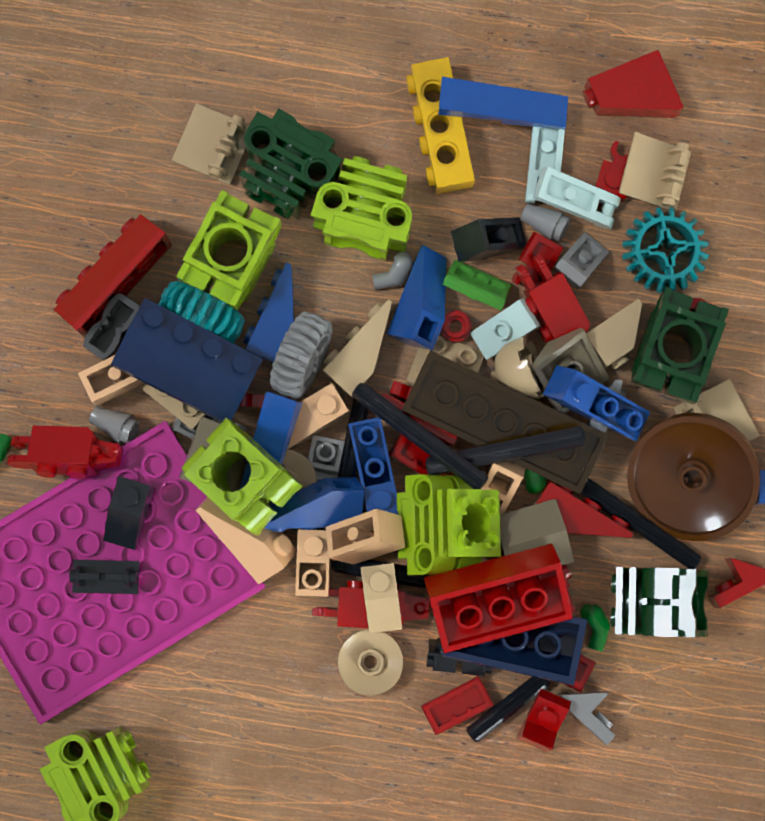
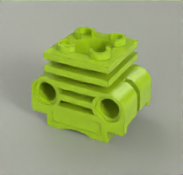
(367, 201)
(224, 223)
(267, 482)
(447, 524)
(102, 774)

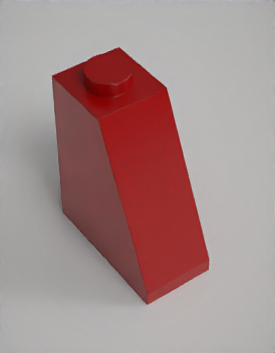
(634, 90)

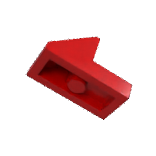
(747, 578)
(544, 720)

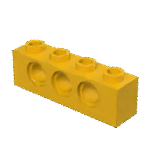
(444, 177)

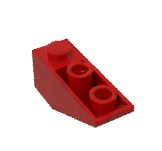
(584, 516)

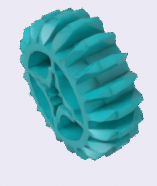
(663, 235)
(203, 310)

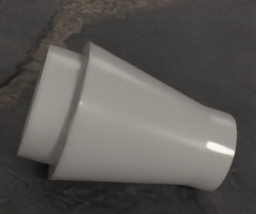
(546, 221)
(117, 425)

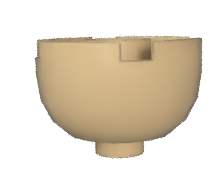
(514, 367)

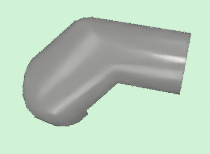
(397, 274)

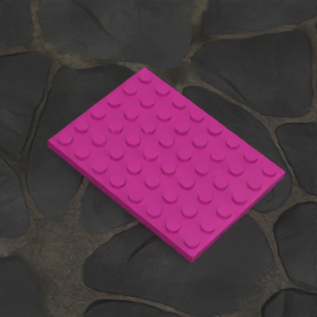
(76, 643)

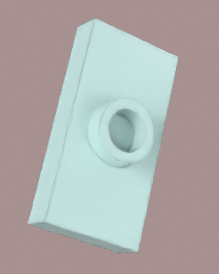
(504, 327)

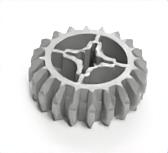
(301, 355)

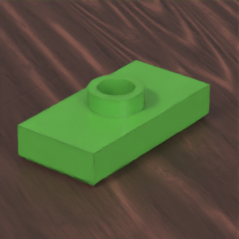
(477, 285)

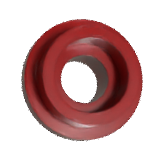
(463, 319)

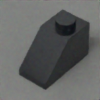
(488, 238)
(127, 512)

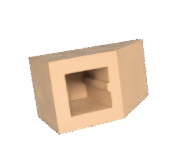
(312, 564)

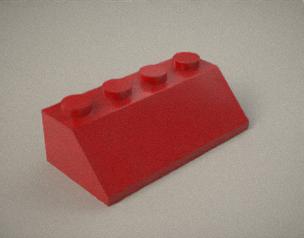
(116, 272)
(498, 597)

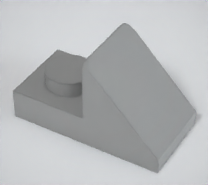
(581, 260)
(582, 706)

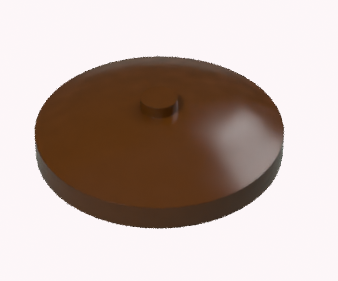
(694, 476)

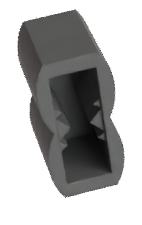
(107, 334)

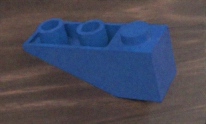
(422, 303)
(275, 318)
(596, 402)
(374, 465)
(319, 505)

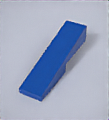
(502, 103)
(274, 428)

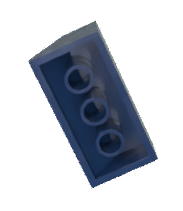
(186, 361)
(543, 652)

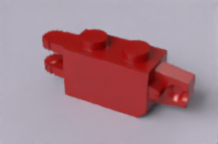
(552, 302)
(64, 452)
(352, 606)

